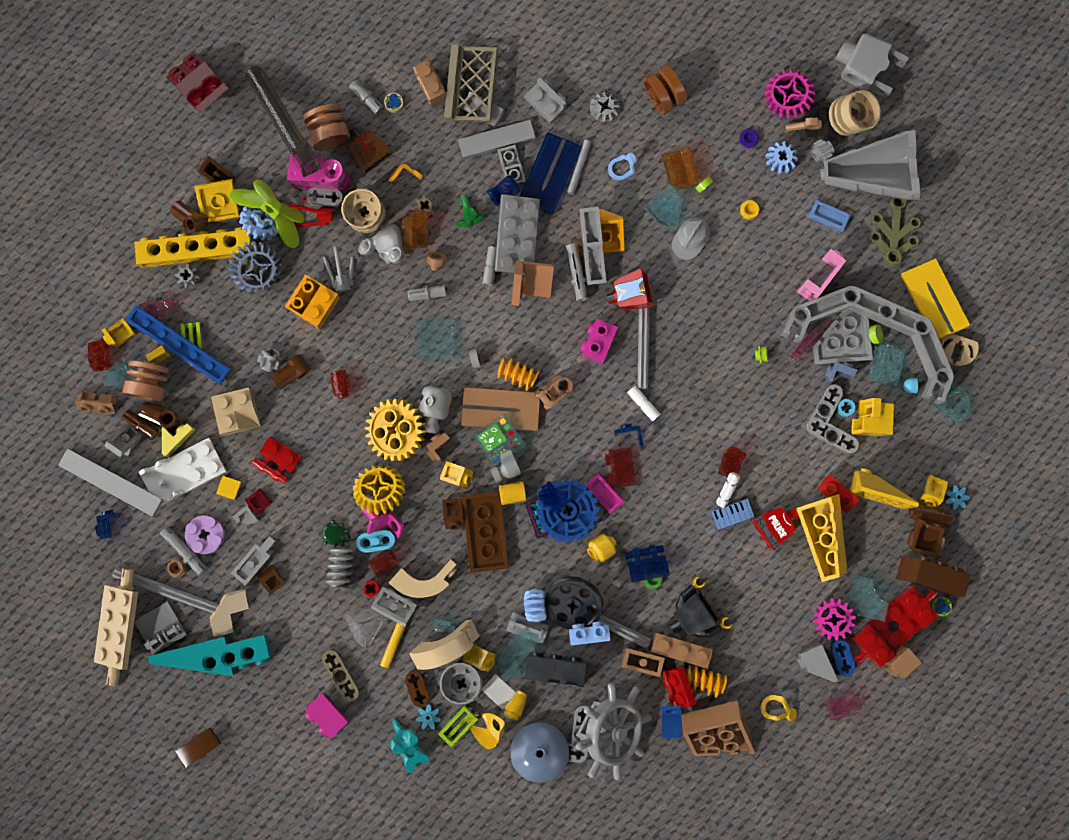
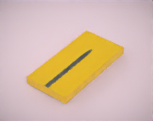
(935, 298)

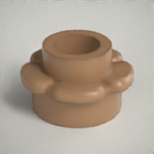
(171, 568)

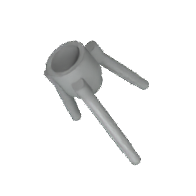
(341, 283)

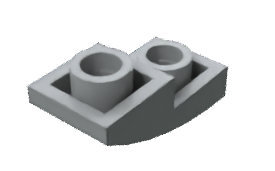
(497, 112)
(510, 163)

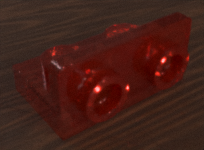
(621, 467)

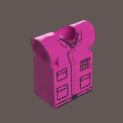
(330, 176)

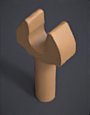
(809, 123)

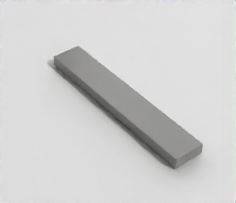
(111, 483)

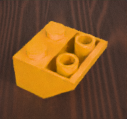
(312, 301)

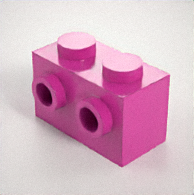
(599, 341)
(326, 715)

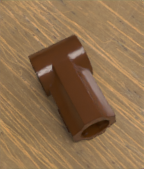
(191, 220)
(295, 369)
(159, 415)

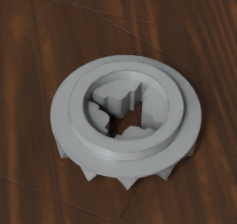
(606, 115)

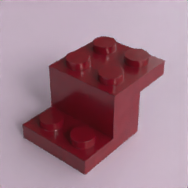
(196, 82)

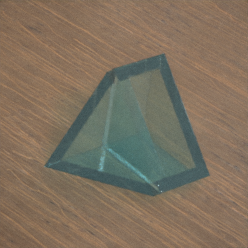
(666, 207)

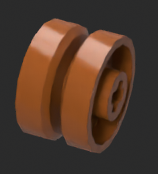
(665, 89)

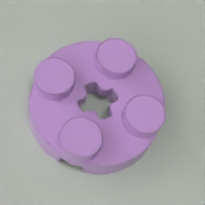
(213, 540)

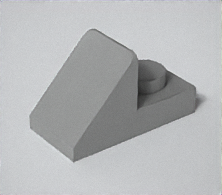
(124, 440)

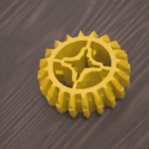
(385, 494)

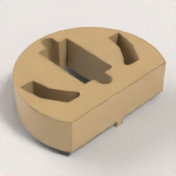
(964, 357)

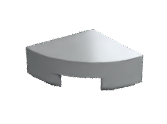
(246, 516)

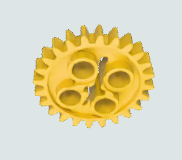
(408, 440)

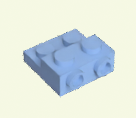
(582, 635)

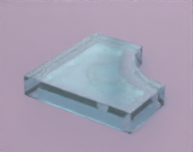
(865, 600)

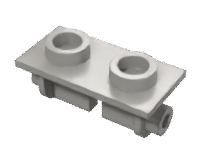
(519, 624)

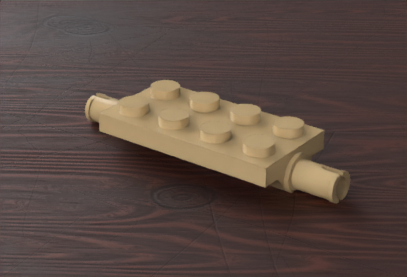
(116, 626)

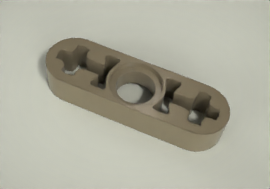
(337, 660)

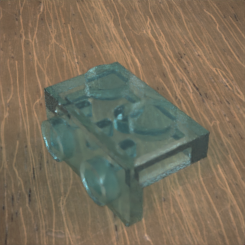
(886, 365)

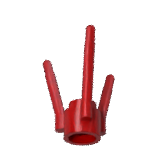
(323, 214)

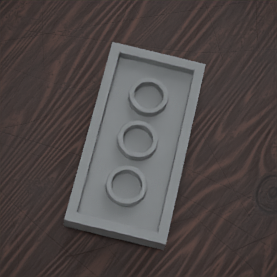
(516, 232)

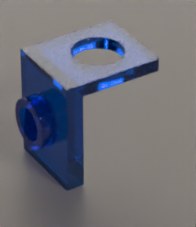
(627, 428)

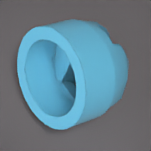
(911, 385)

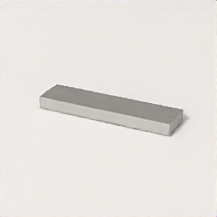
(496, 139)

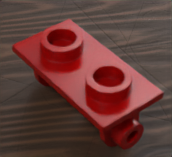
(832, 487)

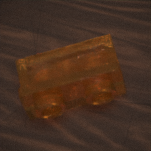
(680, 168)
(416, 230)

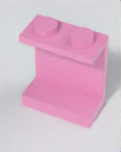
(812, 291)

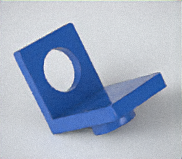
(671, 722)

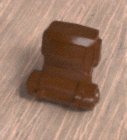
(928, 529)

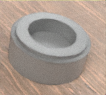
(475, 359)

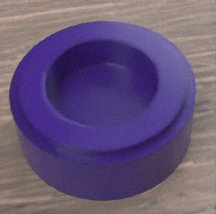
(749, 138)

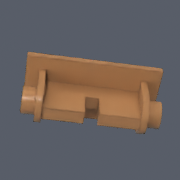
(87, 402)

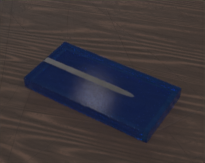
(551, 171)

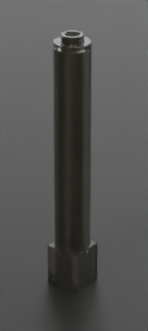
(300, 149)

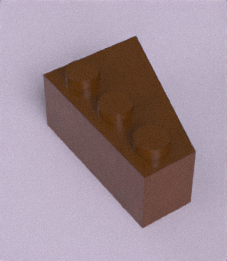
(934, 575)

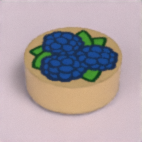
(393, 102)

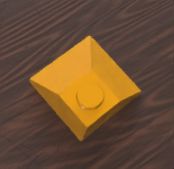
(612, 231)

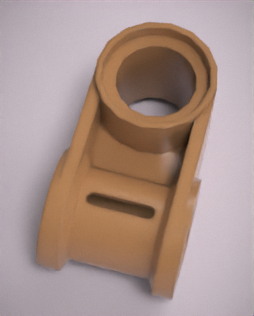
(550, 392)

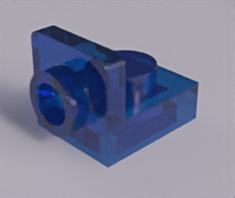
(505, 187)

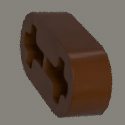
(421, 686)

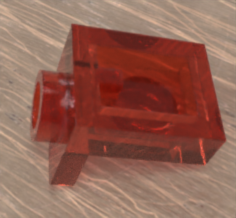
(383, 563)

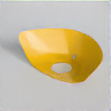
(488, 737)

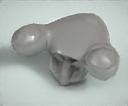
(387, 243)

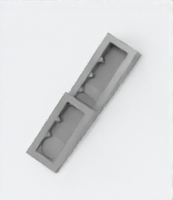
(592, 245)

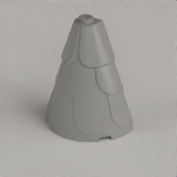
(878, 168)

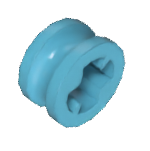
(850, 411)

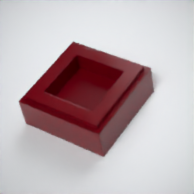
(258, 501)

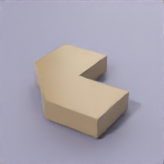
(221, 618)

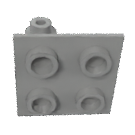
(160, 628)

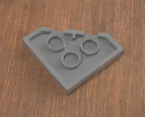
(844, 340)

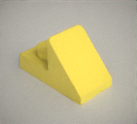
(171, 443)

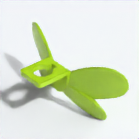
(280, 212)

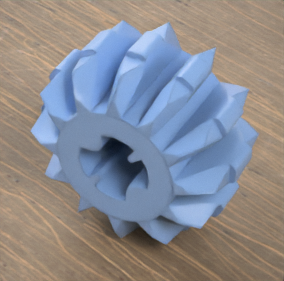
(774, 154)
(534, 605)

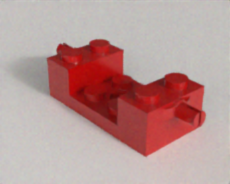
(910, 613)

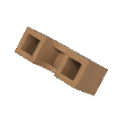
(681, 650)

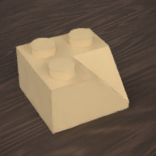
(235, 411)

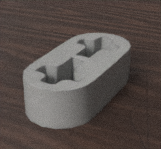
(324, 202)

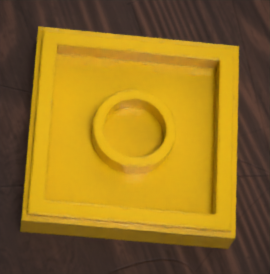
(215, 200)

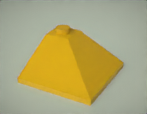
(876, 489)

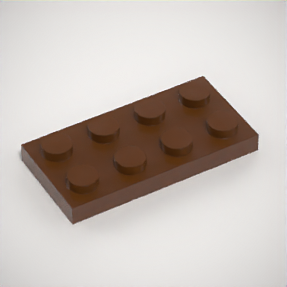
(485, 532)

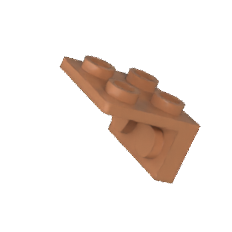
(531, 280)

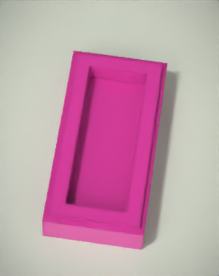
(604, 493)

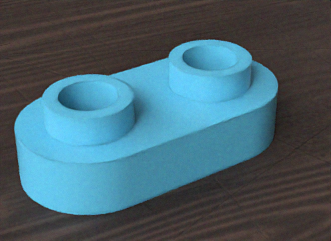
(376, 542)

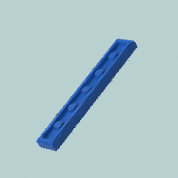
(178, 344)

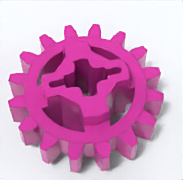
(835, 627)

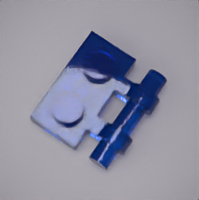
(647, 568)

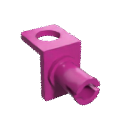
(380, 521)

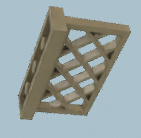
(455, 86)

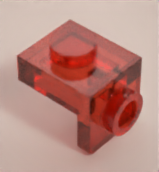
(99, 355)
(731, 461)

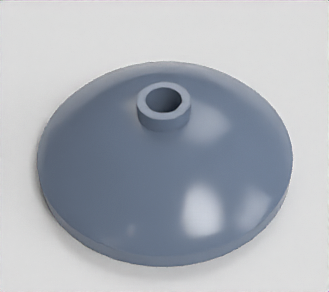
(534, 738)

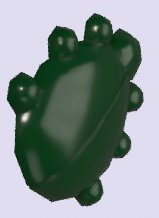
(335, 534)

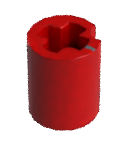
(372, 588)

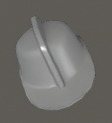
(690, 238)

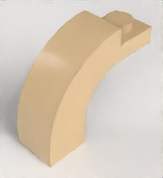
(416, 588)
(440, 652)

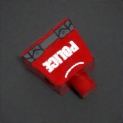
(776, 526)

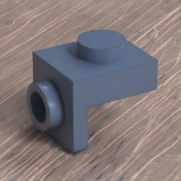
(844, 369)

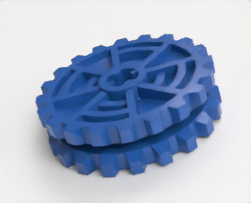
(580, 518)

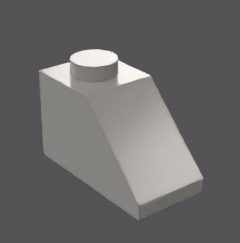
(816, 662)

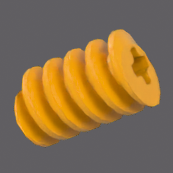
(517, 374)
(706, 681)

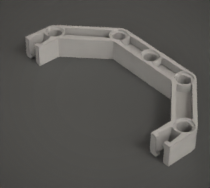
(899, 318)

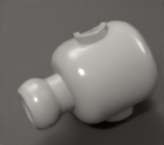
(434, 406)

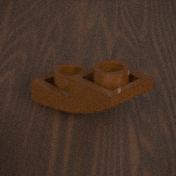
(198, 747)

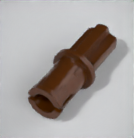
(140, 424)

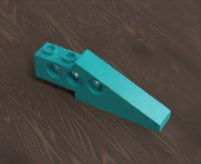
(196, 656)

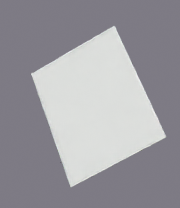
(498, 691)

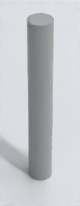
(579, 166)

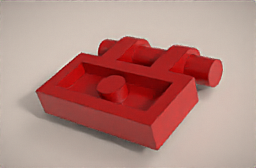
(279, 454)
(678, 687)

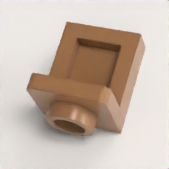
(437, 442)

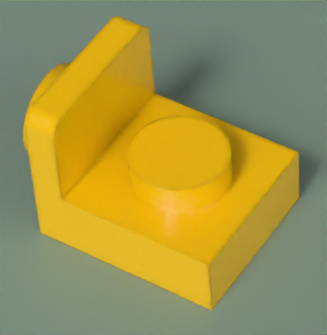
(456, 475)
(934, 492)
(479, 658)

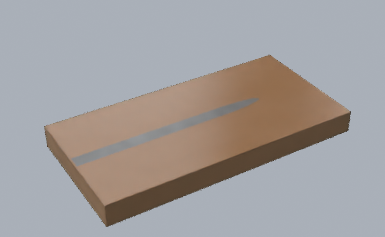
(487, 405)

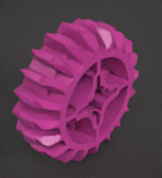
(803, 100)

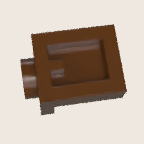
(453, 513)

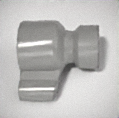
(507, 469)

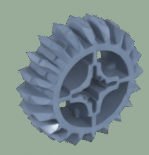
(239, 270)

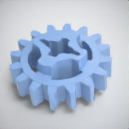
(258, 223)

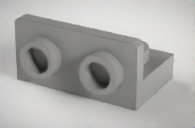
(546, 100)
(394, 606)

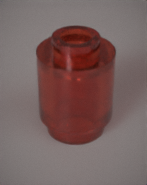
(341, 384)

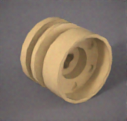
(854, 113)
(359, 201)

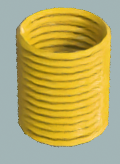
(512, 493)

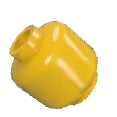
(602, 548)

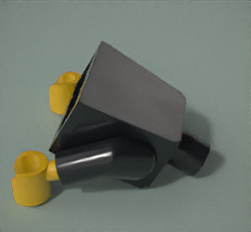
(695, 614)

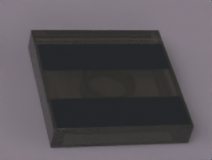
(826, 133)

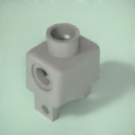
(866, 60)

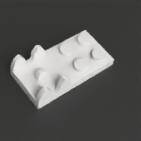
(183, 471)

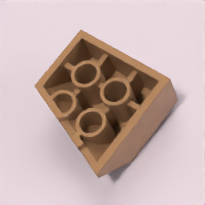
(717, 730)

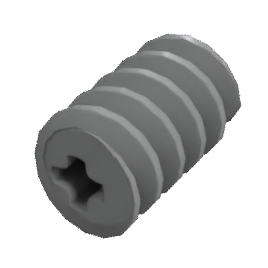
(340, 567)

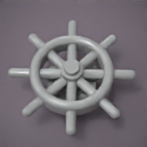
(605, 729)

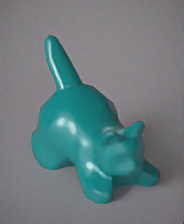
(406, 743)

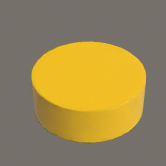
(749, 209)

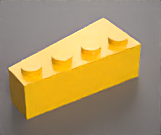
(825, 536)

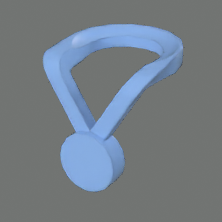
(632, 160)

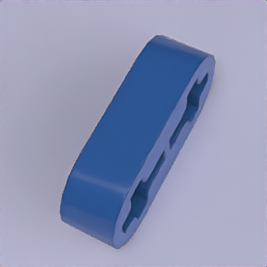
(847, 656)

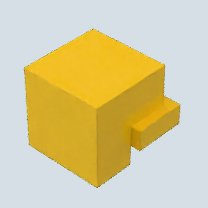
(873, 418)

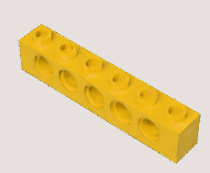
(145, 247)

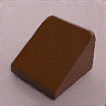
(271, 579)

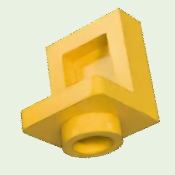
(118, 333)

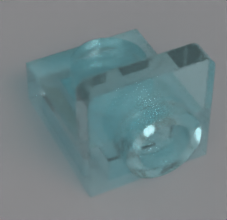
(115, 375)
(440, 625)

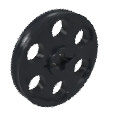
(581, 602)

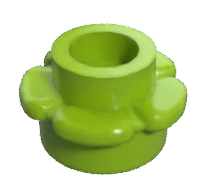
(761, 354)

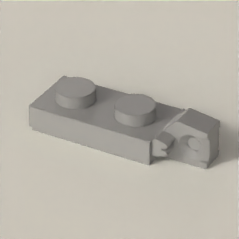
(254, 561)

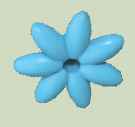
(954, 499)
(432, 715)

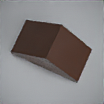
(213, 171)

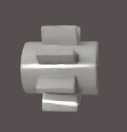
(822, 151)
(190, 280)
(270, 359)

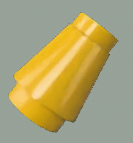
(515, 706)

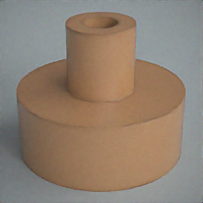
(436, 260)

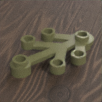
(894, 234)

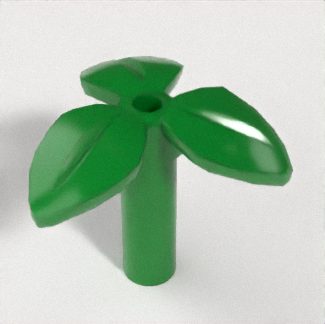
(469, 214)

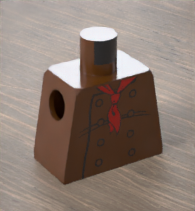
(368, 150)

